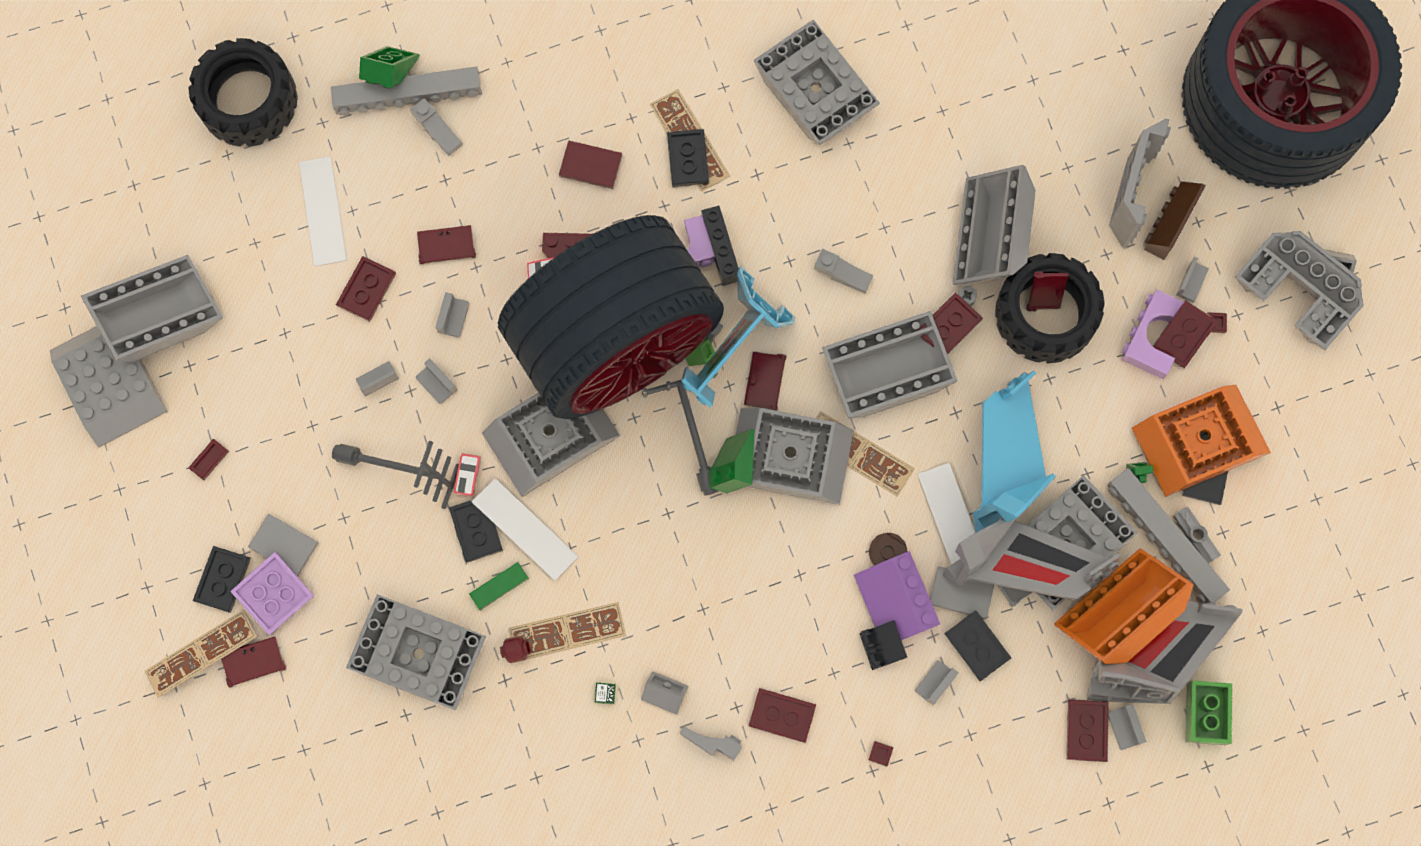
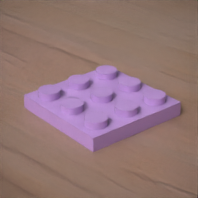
(272, 593)

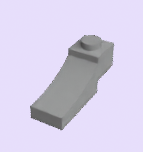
(436, 127)
(842, 271)
(728, 746)

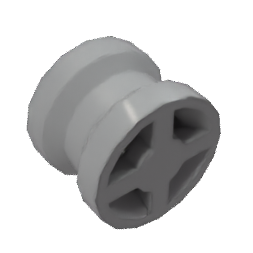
(968, 290)

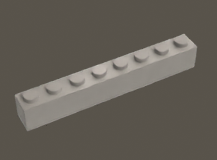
(413, 88)
(1167, 536)

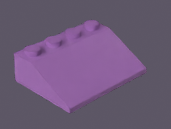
(897, 593)

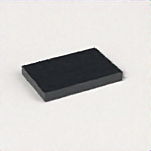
(688, 158)
(1209, 490)
(475, 532)
(221, 575)
(977, 645)

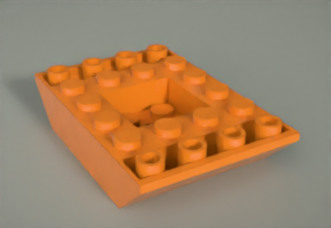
(1180, 455)

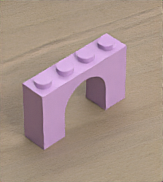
(700, 244)
(1139, 350)

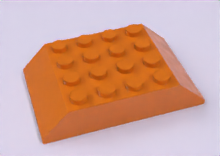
(1127, 609)

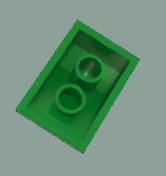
(386, 66)
(733, 464)

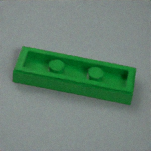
(498, 586)

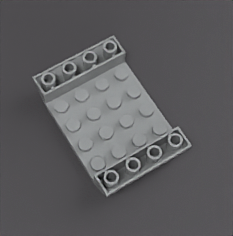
(1126, 216)

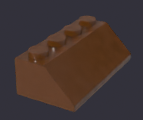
(1173, 218)

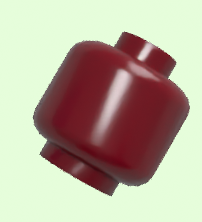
(515, 649)

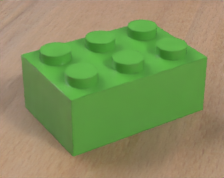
(1209, 713)

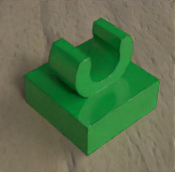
(1140, 470)

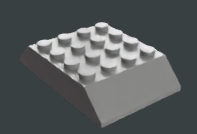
(994, 225)
(152, 310)
(889, 366)
(105, 392)

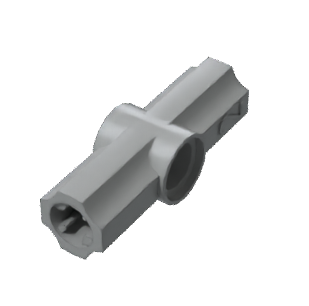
(1188, 524)

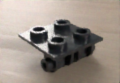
(883, 645)

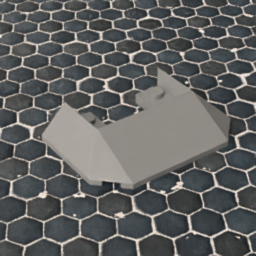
(1316, 272)

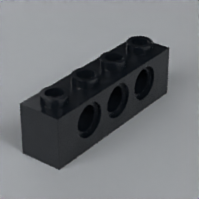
(721, 245)

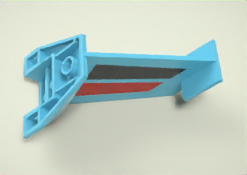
(757, 311)

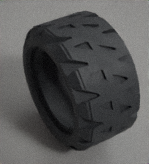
(221, 64)
(1038, 345)

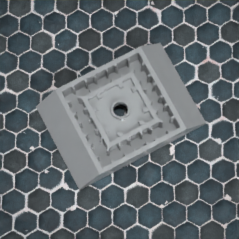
(810, 60)
(820, 456)
(535, 457)
(1084, 520)
(389, 644)

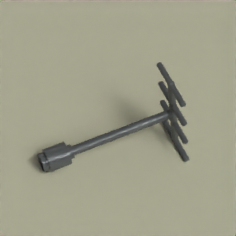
(352, 456)
(703, 476)

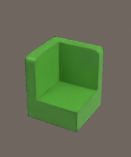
(701, 354)

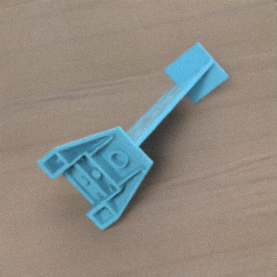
(1010, 455)

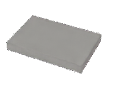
(288, 542)
(962, 599)

